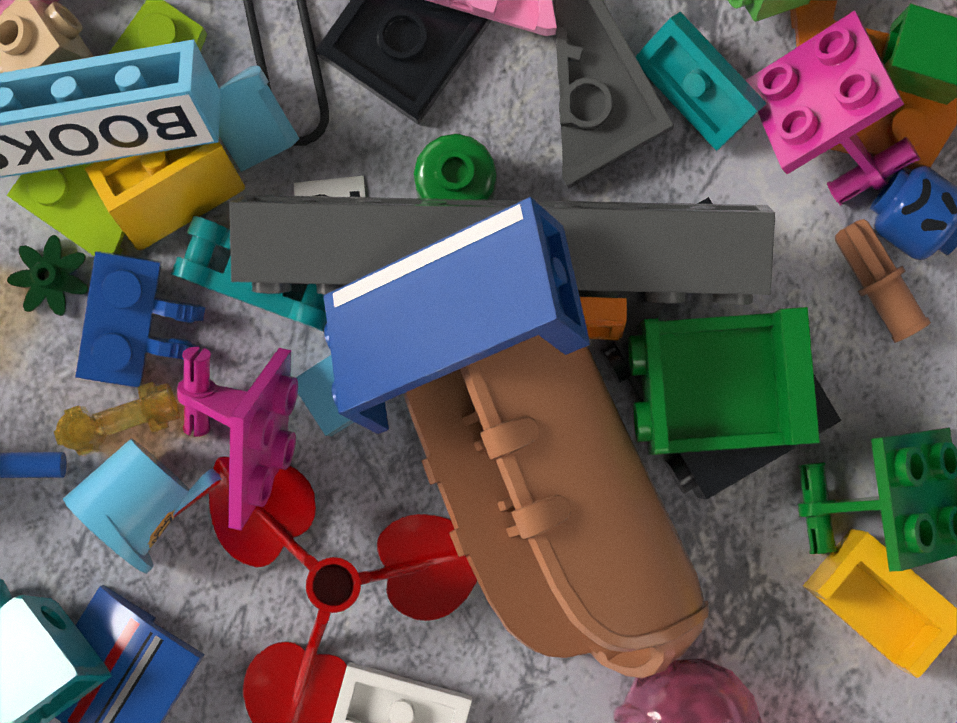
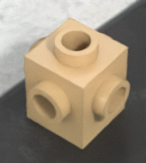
(39, 35)

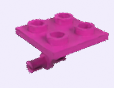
(824, 98)
(256, 423)

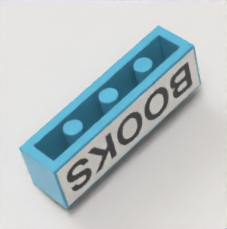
(107, 108)

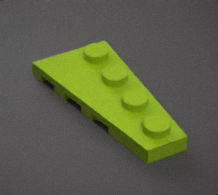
(67, 195)

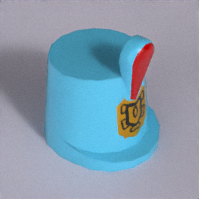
(134, 501)

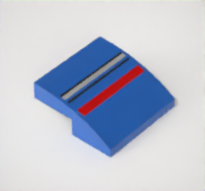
(144, 661)

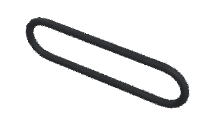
(313, 59)

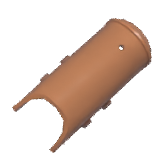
(558, 509)

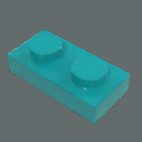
(699, 81)

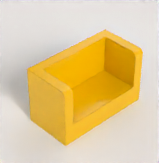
(887, 609)

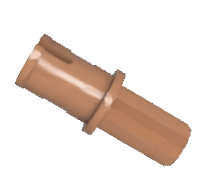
(881, 280)

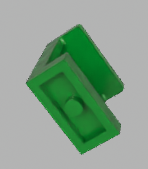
(724, 382)

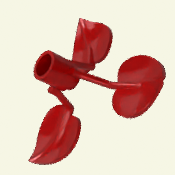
(422, 582)

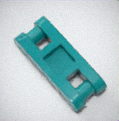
(194, 270)

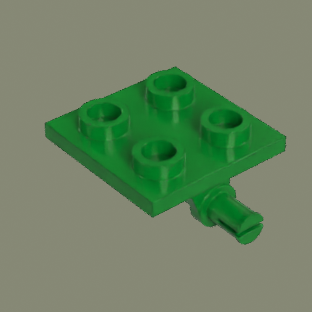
(915, 499)

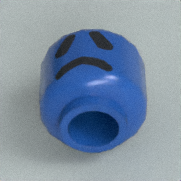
(917, 213)

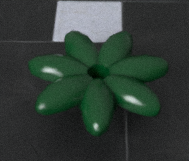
(58, 278)

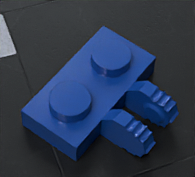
(121, 319)

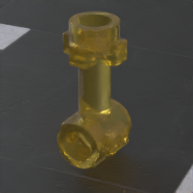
(88, 431)

